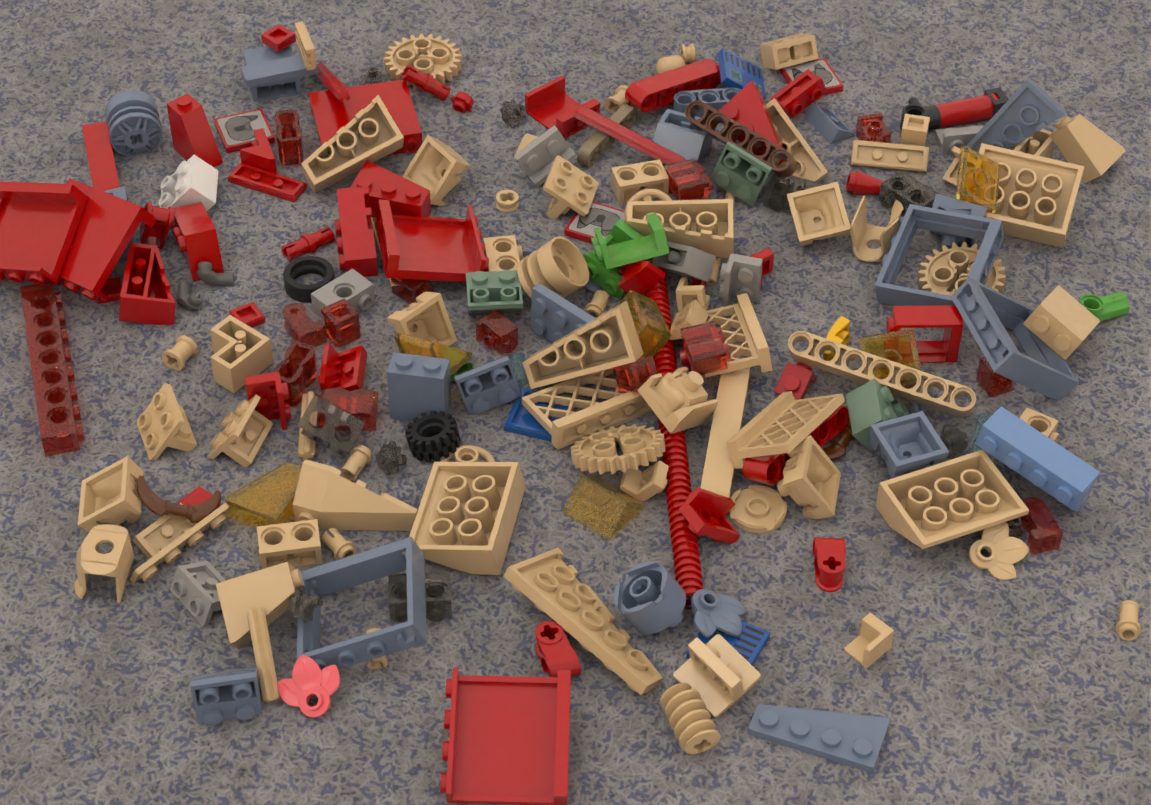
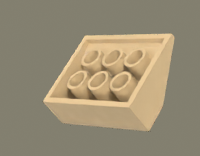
(1034, 195)
(948, 500)
(469, 514)

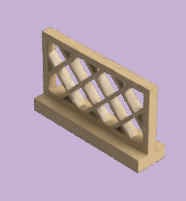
(747, 332)
(572, 425)
(781, 426)

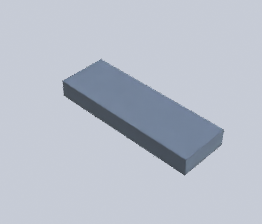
(275, 71)

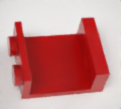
(553, 107)

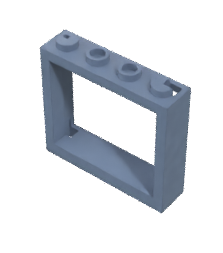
(939, 221)
(986, 315)
(356, 571)

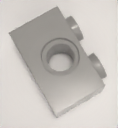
(686, 262)
(351, 286)

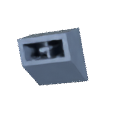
(681, 136)
(488, 386)
(226, 695)

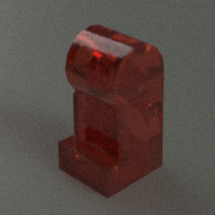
(301, 327)
(1041, 526)

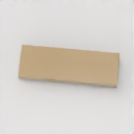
(889, 156)

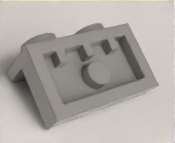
(956, 137)
(539, 155)
(740, 276)
(197, 590)

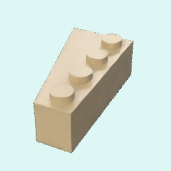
(689, 222)

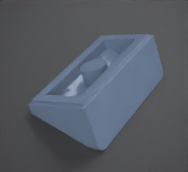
(828, 124)

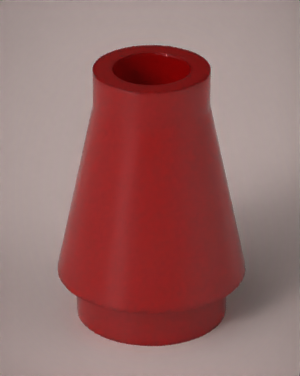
(862, 184)

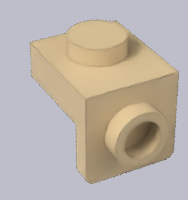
(646, 483)

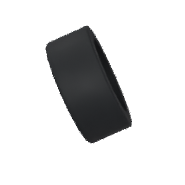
(303, 266)

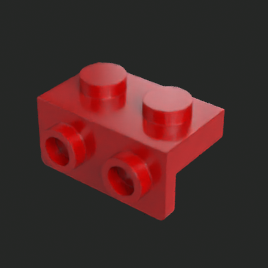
(800, 93)
(342, 369)
(272, 395)
(707, 515)

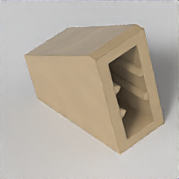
(1086, 146)
(263, 588)

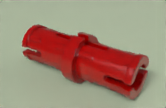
(425, 82)
(308, 243)

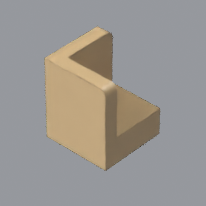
(914, 130)
(686, 294)
(872, 642)

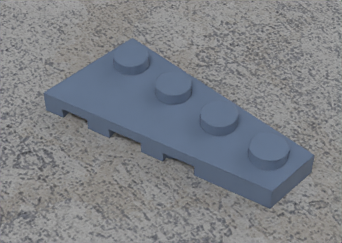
(1019, 118)
(830, 735)

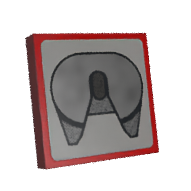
(819, 68)
(238, 129)
(598, 216)

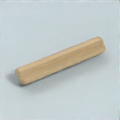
(306, 446)
(263, 654)

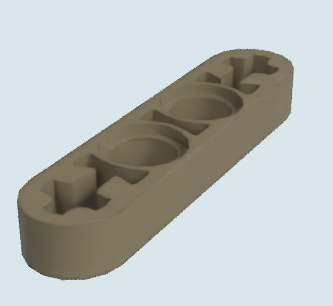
(599, 141)

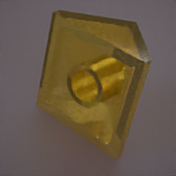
(977, 179)
(417, 346)
(895, 346)
(601, 506)

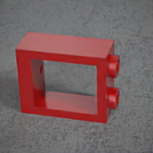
(931, 317)

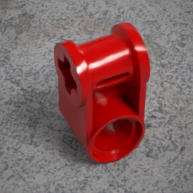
(159, 231)
(829, 562)
(555, 650)

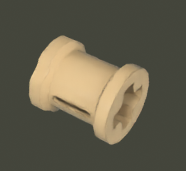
(614, 102)
(180, 352)

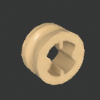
(688, 53)
(511, 200)

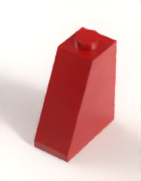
(192, 131)

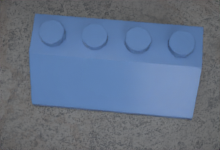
(1037, 458)

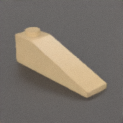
(807, 162)
(346, 504)

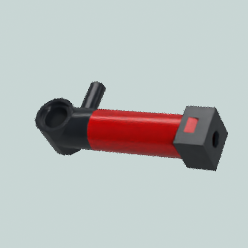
(958, 111)

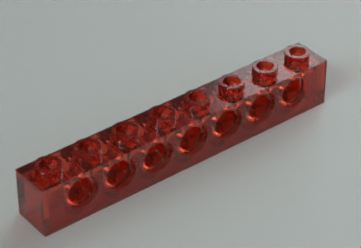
(50, 370)

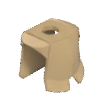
(864, 233)
(112, 564)

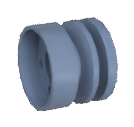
(133, 123)

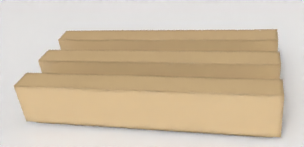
(305, 46)

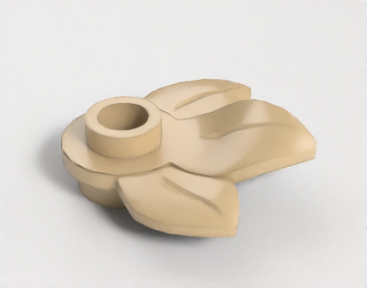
(1003, 551)

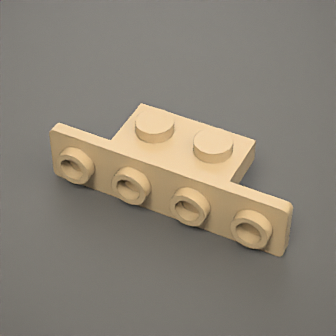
(168, 535)

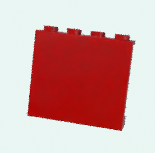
(333, 114)
(37, 229)
(100, 240)
(429, 246)
(507, 739)

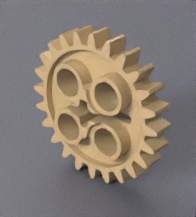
(426, 55)
(950, 269)
(636, 446)

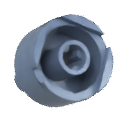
(650, 598)

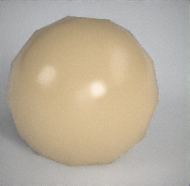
(669, 63)

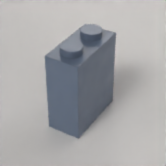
(276, 89)
(418, 386)

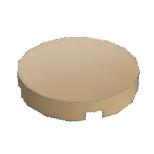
(758, 509)

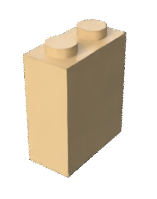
(1061, 322)

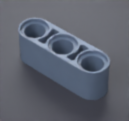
(713, 97)

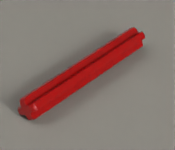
(330, 80)
(626, 136)

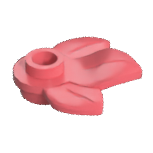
(307, 682)

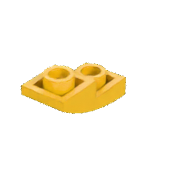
(839, 333)

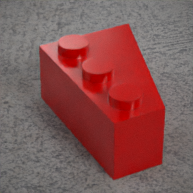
(750, 110)
(403, 195)
(356, 232)
(196, 238)
(145, 289)

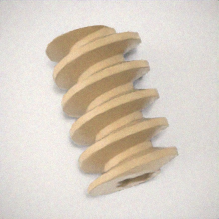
(689, 719)

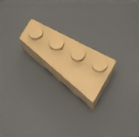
(364, 138)
(594, 347)

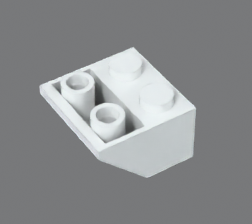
(190, 184)

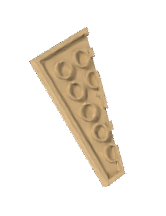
(583, 615)

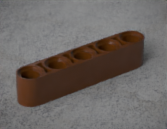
(732, 130)

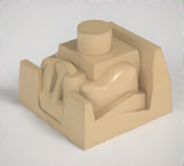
(436, 169)
(818, 213)
(425, 319)
(678, 399)
(811, 480)
(110, 495)

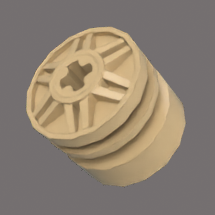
(556, 266)

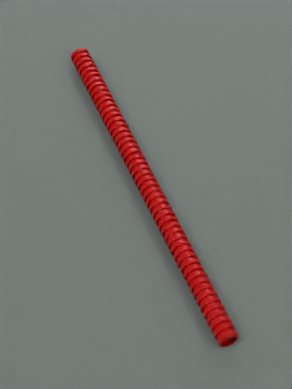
(678, 487)

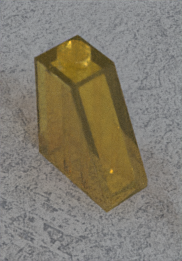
(267, 498)

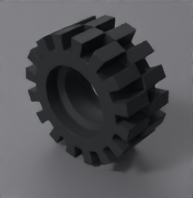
(433, 436)

